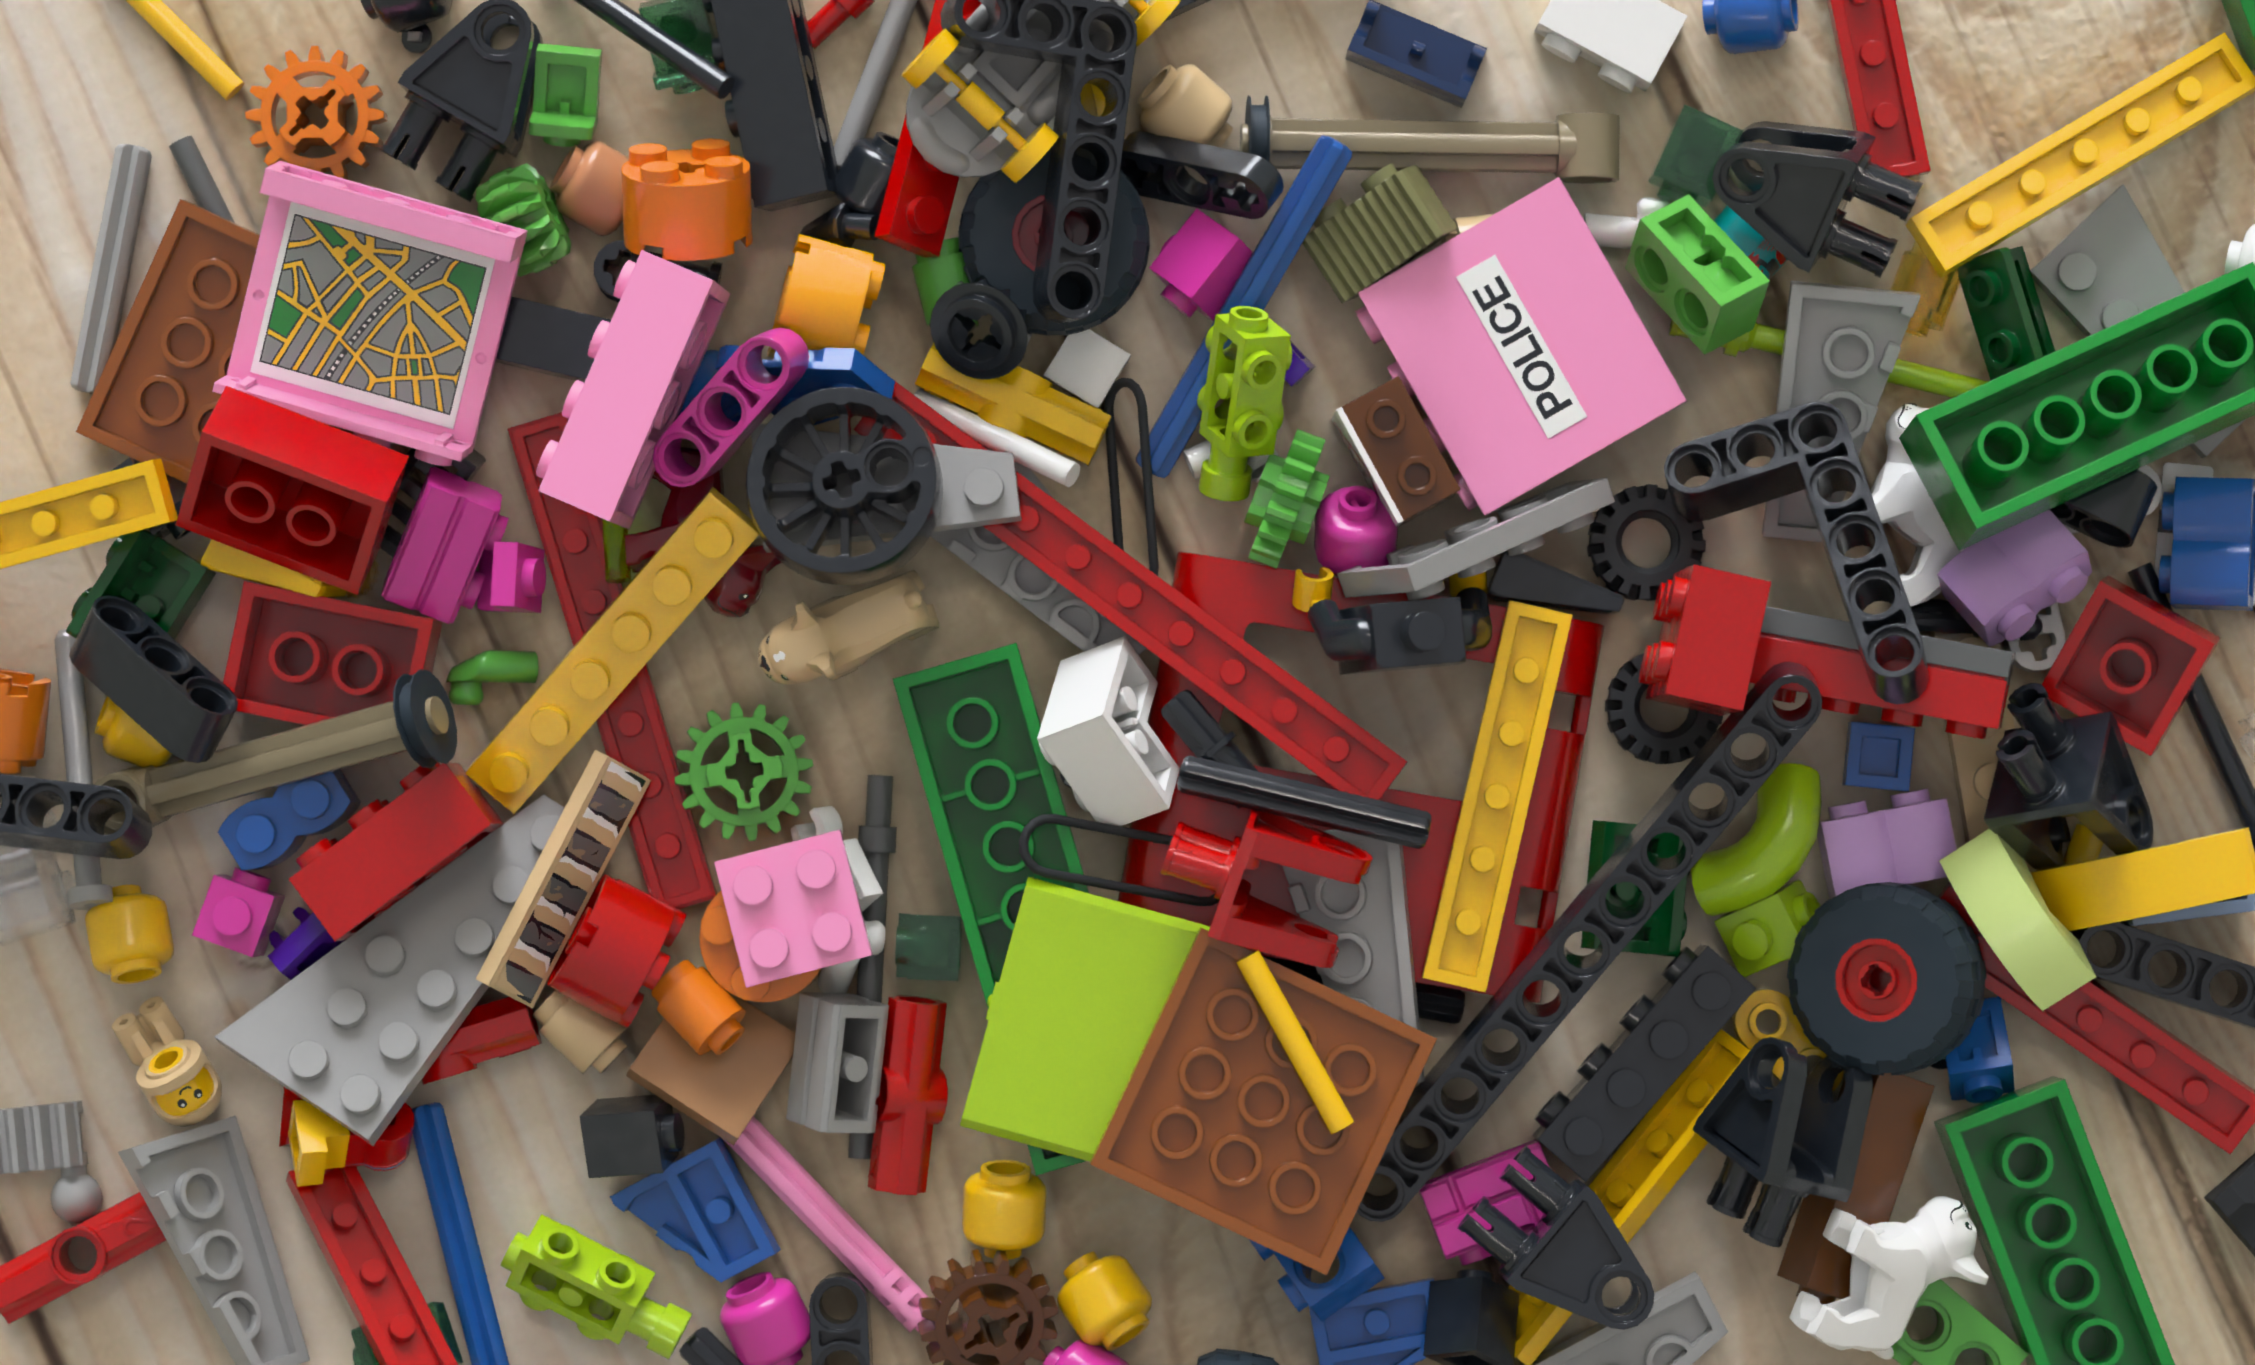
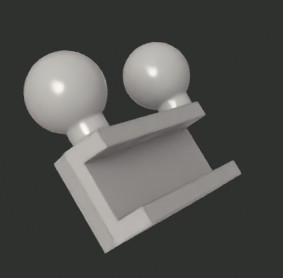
(50, 1139)

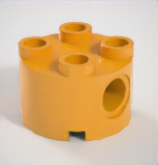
(827, 294)

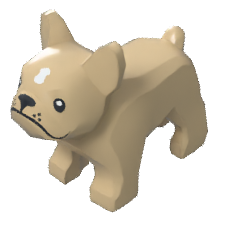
(846, 631)

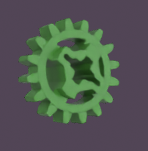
(1286, 499)
(773, 768)

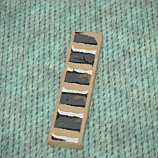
(563, 879)

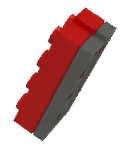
(1964, 685)

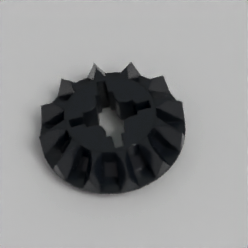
(953, 328)

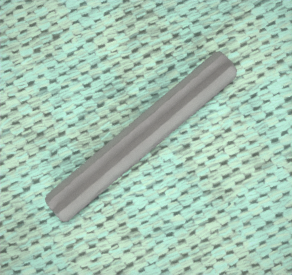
(111, 264)

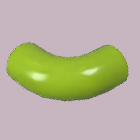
(1770, 851)

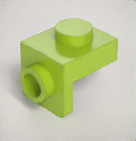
(1767, 929)

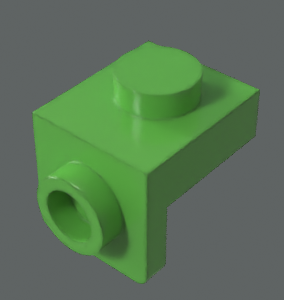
(565, 94)

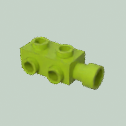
(1251, 383)
(591, 1280)

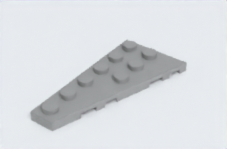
(391, 996)

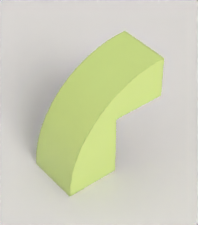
(2016, 920)

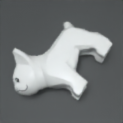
(1911, 512)
(1890, 1274)

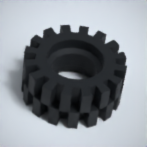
(1606, 542)
(1638, 737)

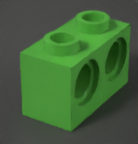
(1697, 274)
(1956, 1330)

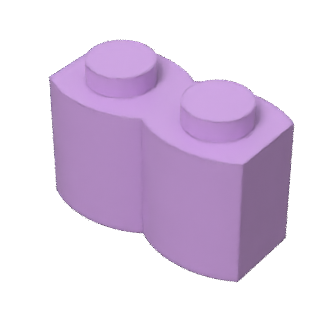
(2015, 575)
(1885, 844)

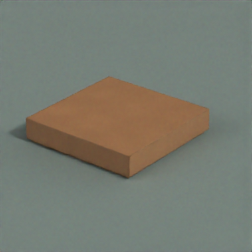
(712, 1088)

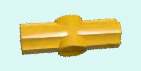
(1021, 405)

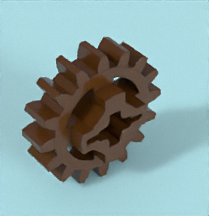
(994, 1290)

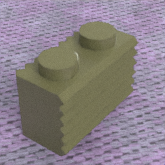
(1378, 231)

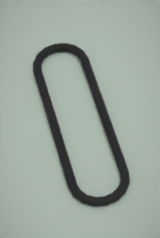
(1146, 469)
(1099, 882)

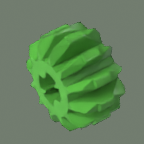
(524, 201)

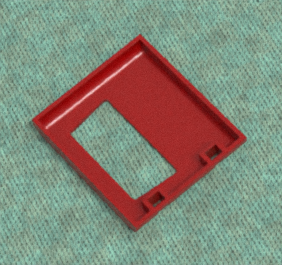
(1255, 593)

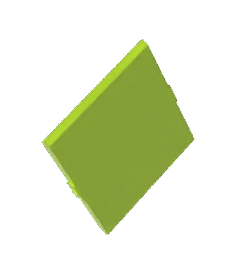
(1071, 1016)

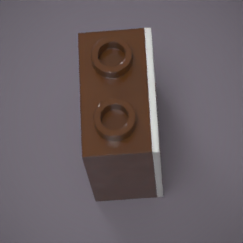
(1395, 451)

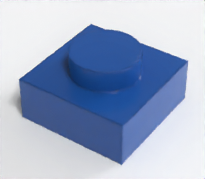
(1878, 756)

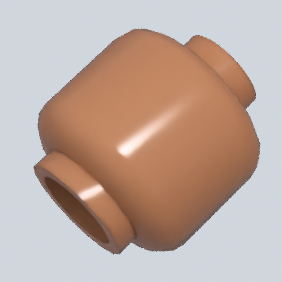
(591, 187)

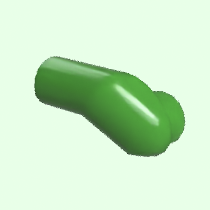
(488, 667)

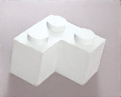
(1102, 738)

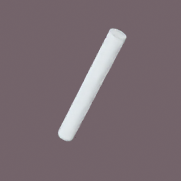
(1002, 440)

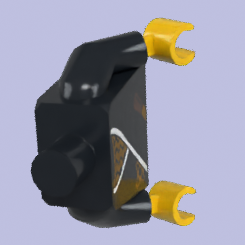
(1397, 632)

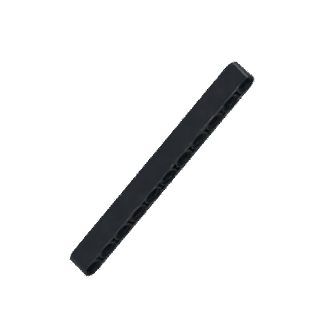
(1595, 914)

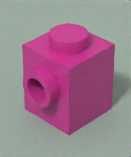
(1200, 265)
(239, 912)

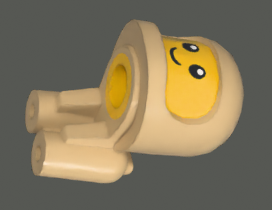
(171, 1070)

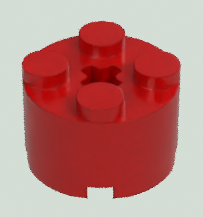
(616, 950)

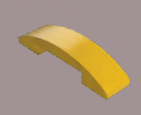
(2150, 880)

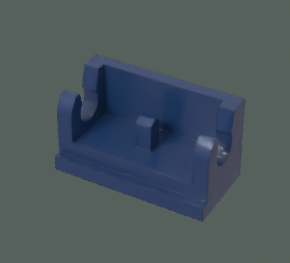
(1415, 53)

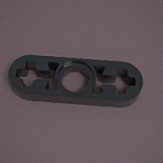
(1236, 180)

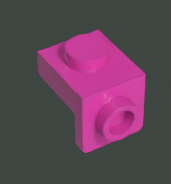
(512, 578)

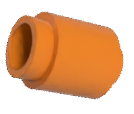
(699, 1008)

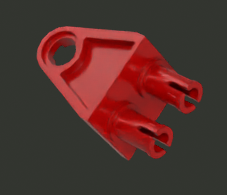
(1246, 919)

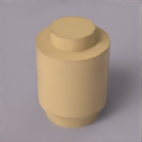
(580, 1033)

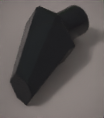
(842, 226)

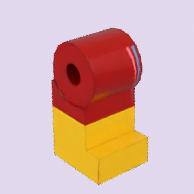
(325, 1144)

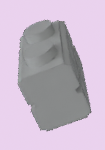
(837, 1062)

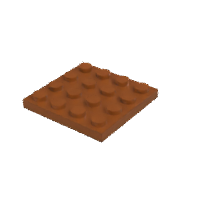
(175, 343)
(1227, 1122)

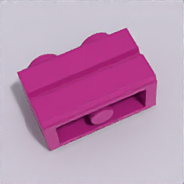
(444, 545)
(1456, 1192)

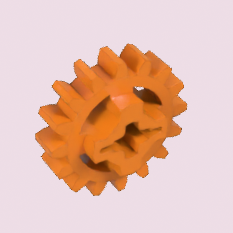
(336, 93)

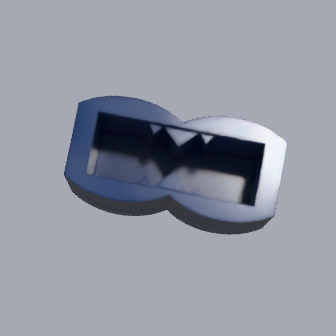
(2211, 544)
(276, 827)

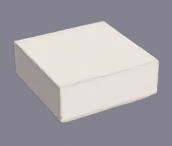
(1087, 366)

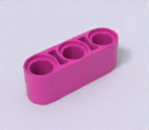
(707, 424)

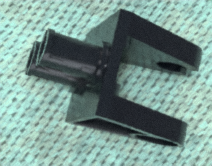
(476, 88)
(1806, 188)
(2062, 771)
(1784, 1136)
(1568, 1251)

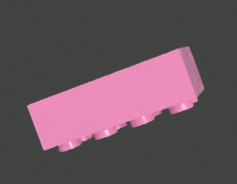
(632, 389)

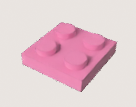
(793, 908)

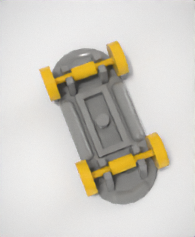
(992, 109)

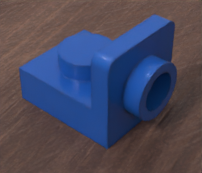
(1983, 1062)

